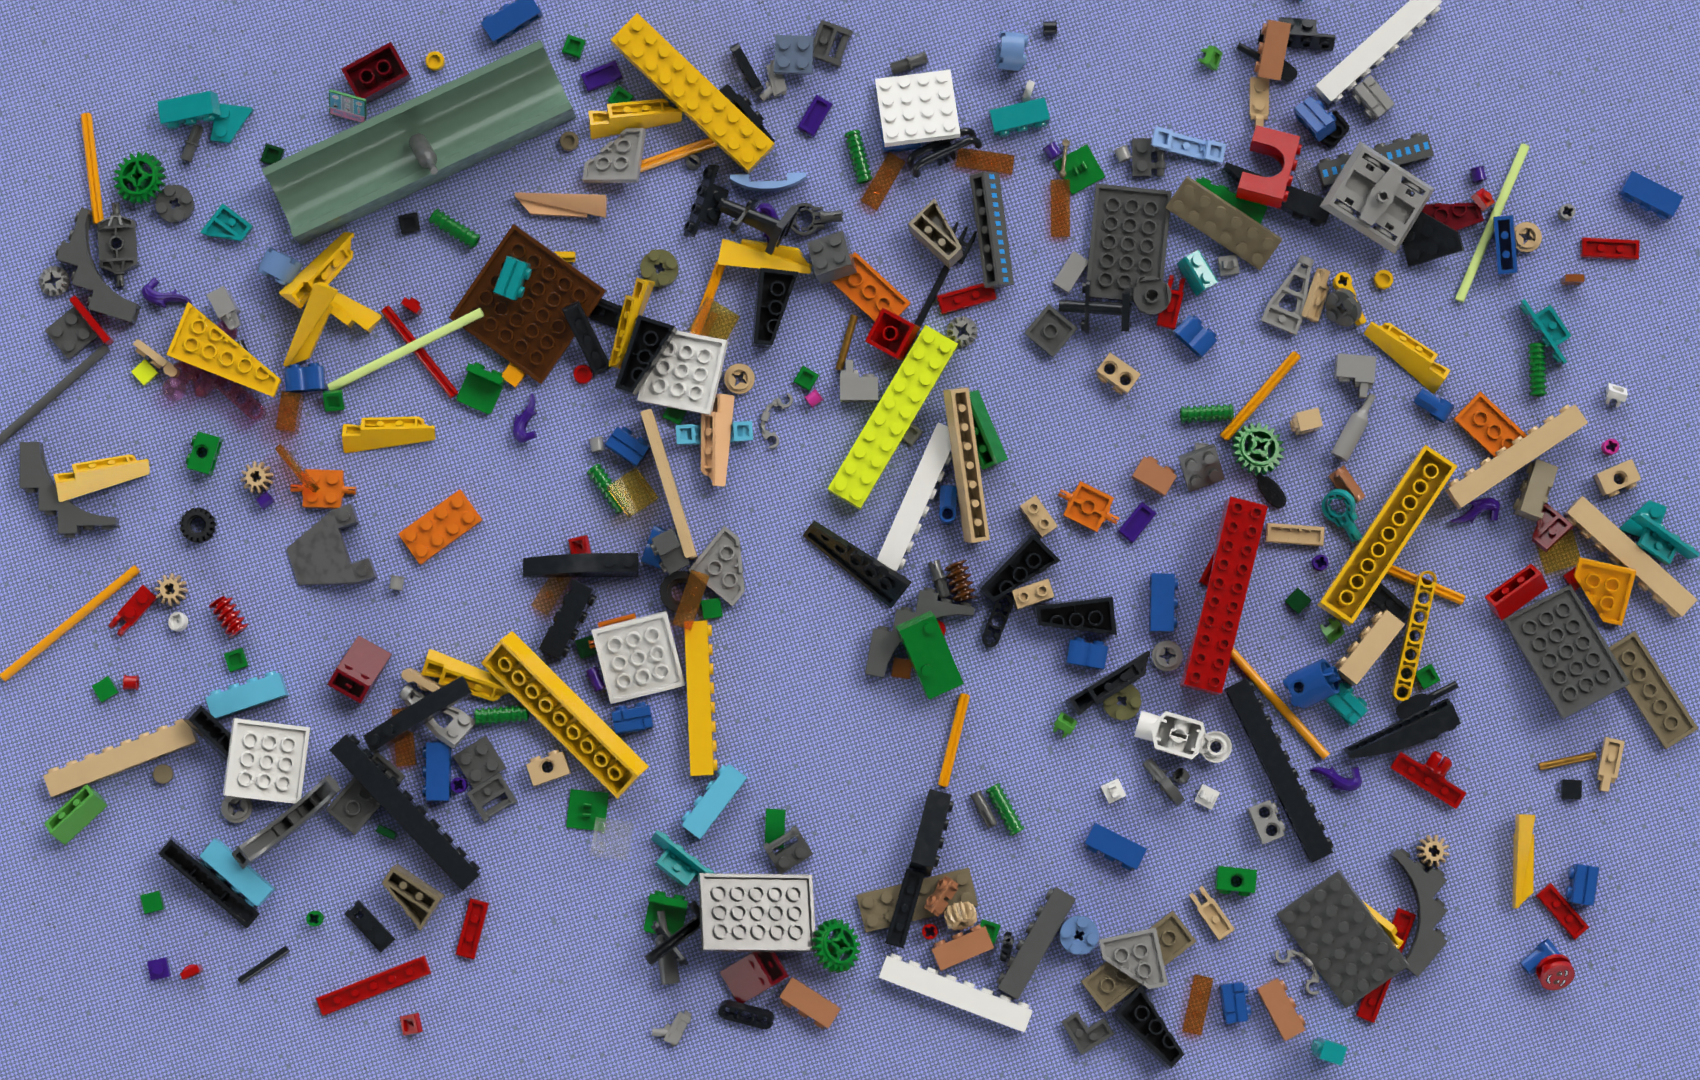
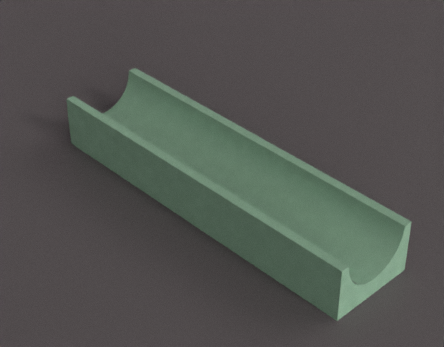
(461, 121)

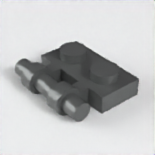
(1142, 158)

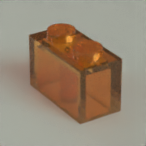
(289, 412)

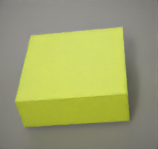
(144, 372)

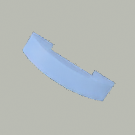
(1188, 146)
(743, 181)

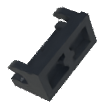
(607, 313)

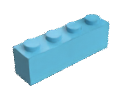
(246, 696)
(714, 801)
(243, 880)

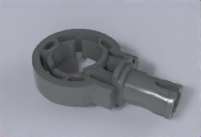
(826, 217)
(1165, 783)

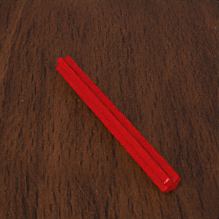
(421, 354)

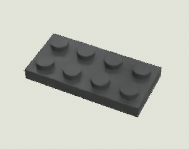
(355, 804)

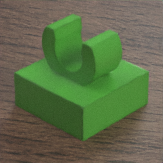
(1212, 57)
(1332, 631)
(1065, 723)

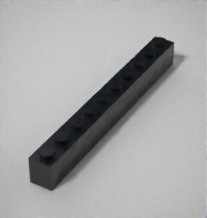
(1278, 770)
(405, 811)

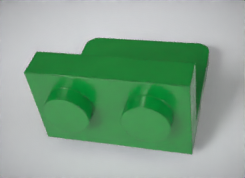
(481, 388)
(674, 907)

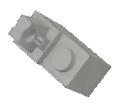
(225, 307)
(1356, 368)
(857, 388)

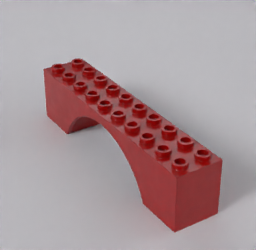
(1225, 596)

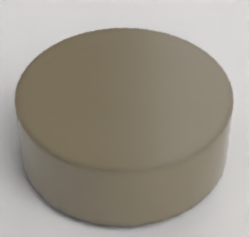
(569, 141)
(163, 774)

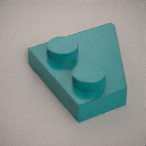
(229, 123)
(227, 225)
(1653, 509)

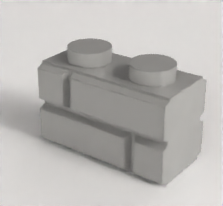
(1372, 98)

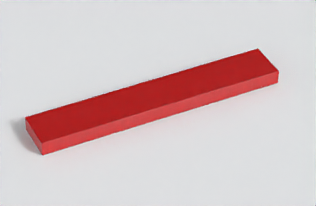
(373, 985)
(1372, 1001)

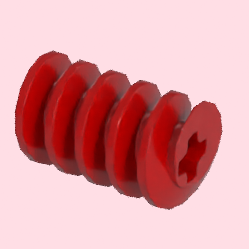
(228, 616)

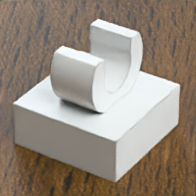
(1616, 392)
(1113, 791)
(1206, 796)

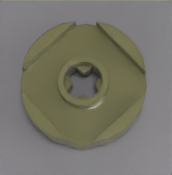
(655, 258)
(1123, 712)

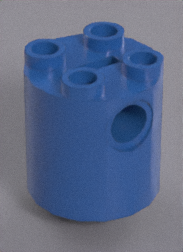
(1312, 684)

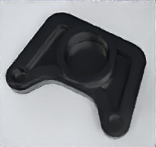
(1335, 137)

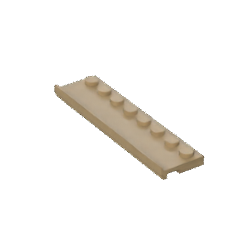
(669, 484)

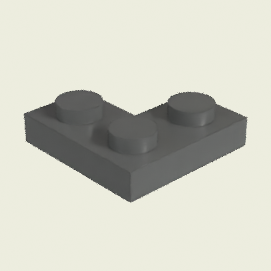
(1085, 1037)

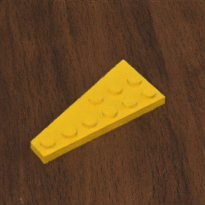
(211, 349)

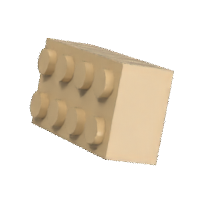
(1369, 647)

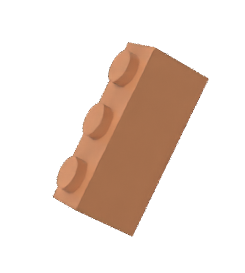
(1272, 49)
(962, 947)
(809, 1003)
(1281, 1008)

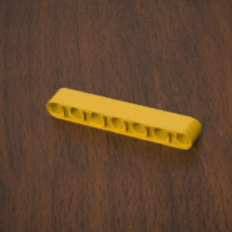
(1416, 645)

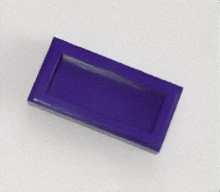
(601, 76)
(815, 116)
(1137, 522)

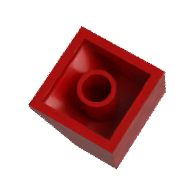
(892, 334)

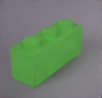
(75, 814)

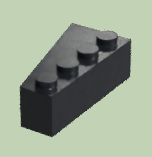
(771, 301)
(643, 352)
(1019, 566)
(1085, 614)
(568, 619)
(930, 832)
(1145, 1024)

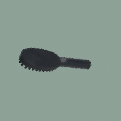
(1289, 73)
(1270, 490)
(1421, 701)

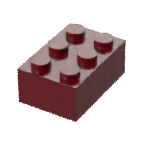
(376, 73)

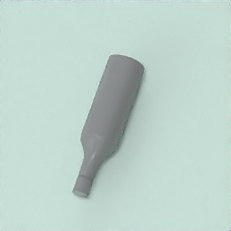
(1352, 431)

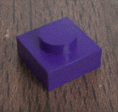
(158, 968)

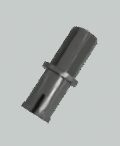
(909, 62)
(192, 143)
(939, 579)
(983, 809)

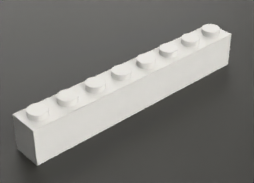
(1374, 48)
(916, 499)
(955, 993)

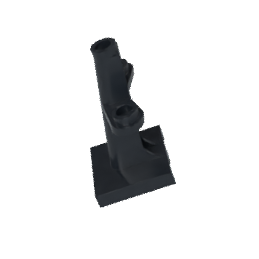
(773, 227)
(1099, 307)
(675, 939)

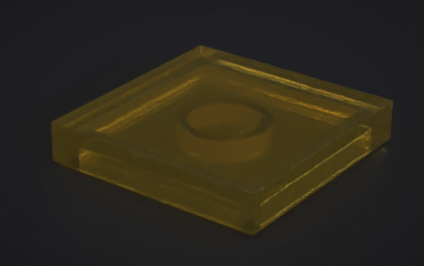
(714, 320)
(632, 492)
(1561, 555)

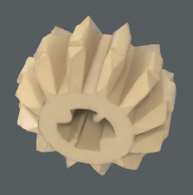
(251, 482)
(164, 592)
(1437, 846)
(960, 916)

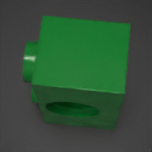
(207, 464)
(1247, 878)

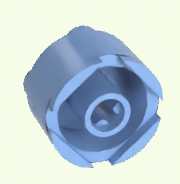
(1011, 51)
(280, 266)
(1089, 936)

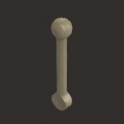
(1065, 143)

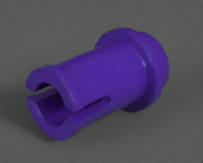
(595, 679)

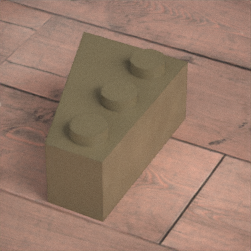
(935, 234)
(1535, 490)
(413, 895)

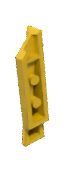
(632, 115)
(632, 307)
(385, 432)
(98, 474)

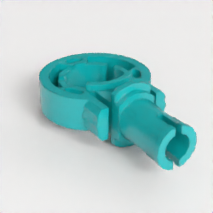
(1342, 519)

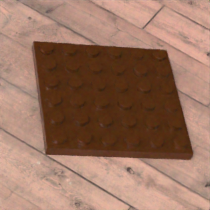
(533, 328)

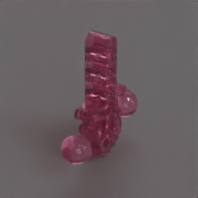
(175, 388)

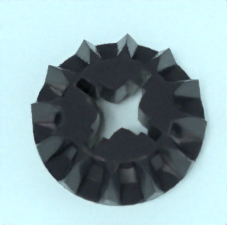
(1006, 946)

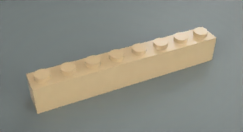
(1517, 456)
(966, 464)
(1627, 554)
(120, 759)

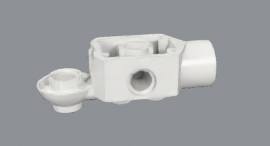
(1182, 736)

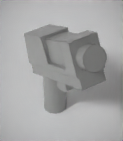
(776, 84)
(674, 1032)

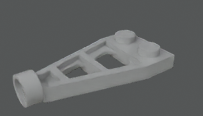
(1283, 318)
(454, 731)

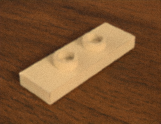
(1294, 534)

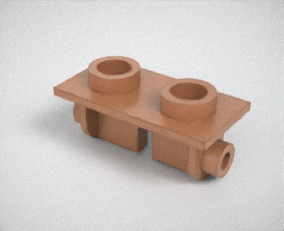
(1343, 480)
(935, 902)

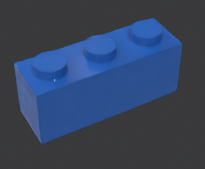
(510, 19)
(1650, 195)
(1505, 244)
(1162, 602)
(437, 772)
(1114, 847)

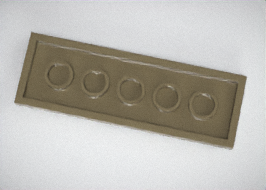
(1223, 223)
(1652, 692)
(879, 905)
(1111, 985)

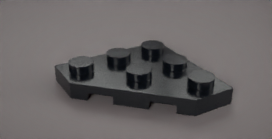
(1430, 241)

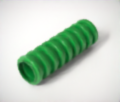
(858, 156)
(454, 228)
(1537, 369)
(1206, 413)
(602, 480)
(500, 715)
(1005, 809)

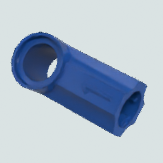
(1438, 408)
(948, 501)
(1541, 951)

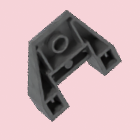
(322, 556)

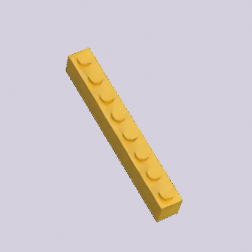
(699, 699)

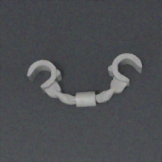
(765, 416)
(1291, 953)

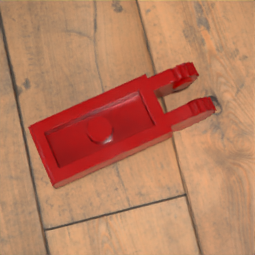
(1169, 316)
(134, 609)

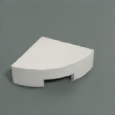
(1028, 91)

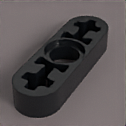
(746, 68)
(987, 632)
(760, 1012)

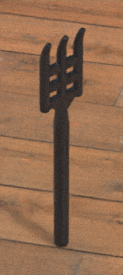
(943, 274)

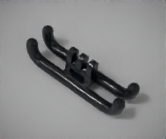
(941, 150)

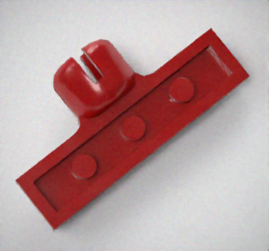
(1430, 776)

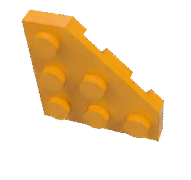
(1606, 587)

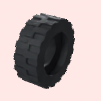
(666, 589)

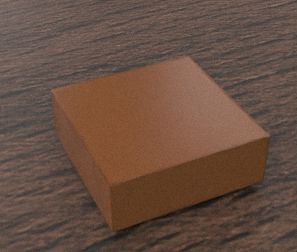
(1573, 279)
(901, 668)

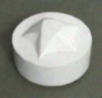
(178, 621)

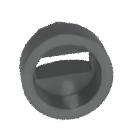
(690, 165)
(1181, 776)

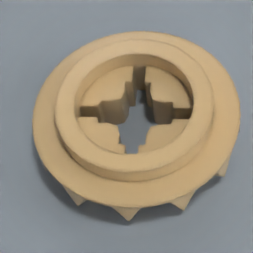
(1534, 234)
(738, 369)

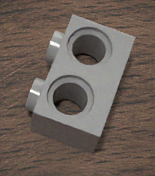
(1260, 824)

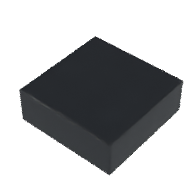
(409, 223)
(1571, 789)

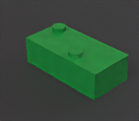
(929, 655)

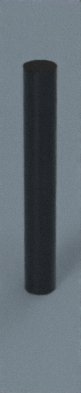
(264, 964)

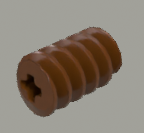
(960, 581)

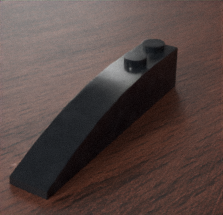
(1298, 204)
(581, 565)
(416, 715)
(209, 729)
(1408, 732)
(207, 881)

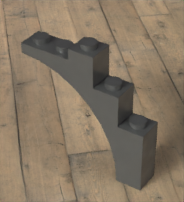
(78, 254)
(35, 476)
(885, 642)
(287, 823)
(1426, 884)

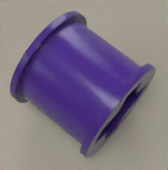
(1052, 151)
(1478, 174)
(265, 500)
(1324, 560)
(458, 779)

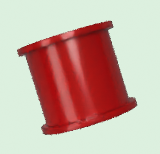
(131, 682)
(930, 936)

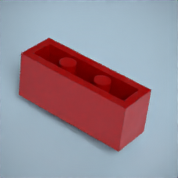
(1516, 592)

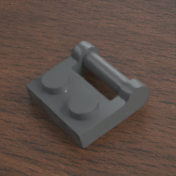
(824, 41)
(489, 791)
(791, 854)

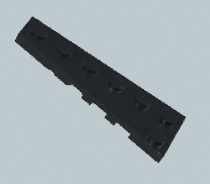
(870, 572)

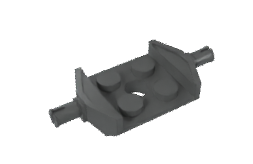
(123, 258)

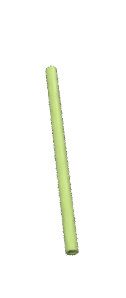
(1489, 229)
(406, 349)

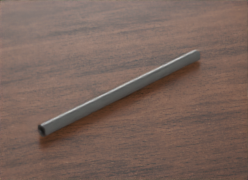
(53, 393)

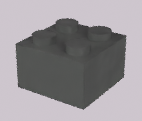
(831, 257)

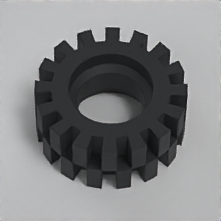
(209, 525)

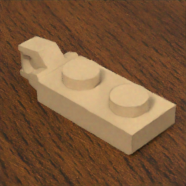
(1259, 100)
(1316, 296)
(1609, 762)

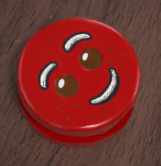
(1555, 972)

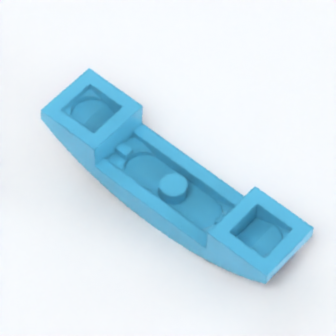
(691, 433)

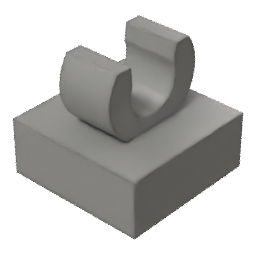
(1228, 265)

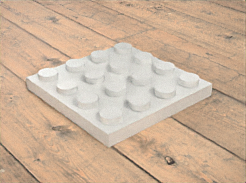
(917, 108)
(686, 374)
(638, 657)
(266, 761)

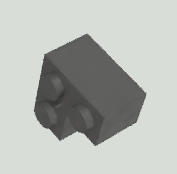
(670, 552)

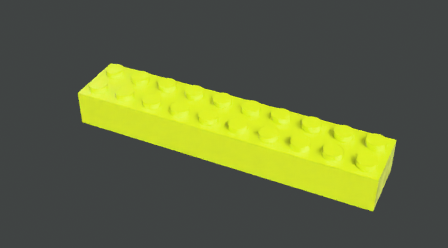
(892, 417)

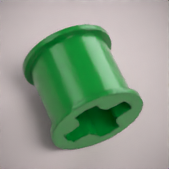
(309, 918)

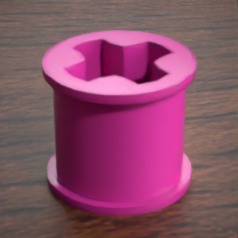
(813, 398)
(1611, 441)

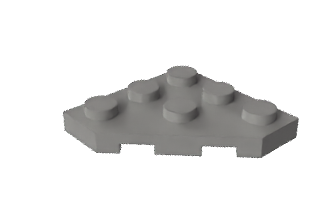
(618, 160)
(724, 566)
(1137, 956)

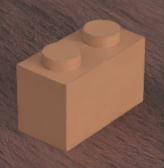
(1154, 475)

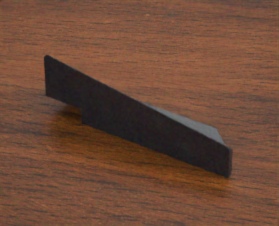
(1109, 684)

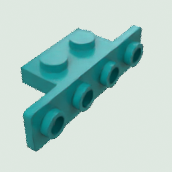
(1550, 327)
(1661, 542)
(676, 861)

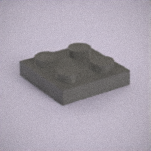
(1050, 331)
(71, 333)
(1201, 467)
(479, 761)

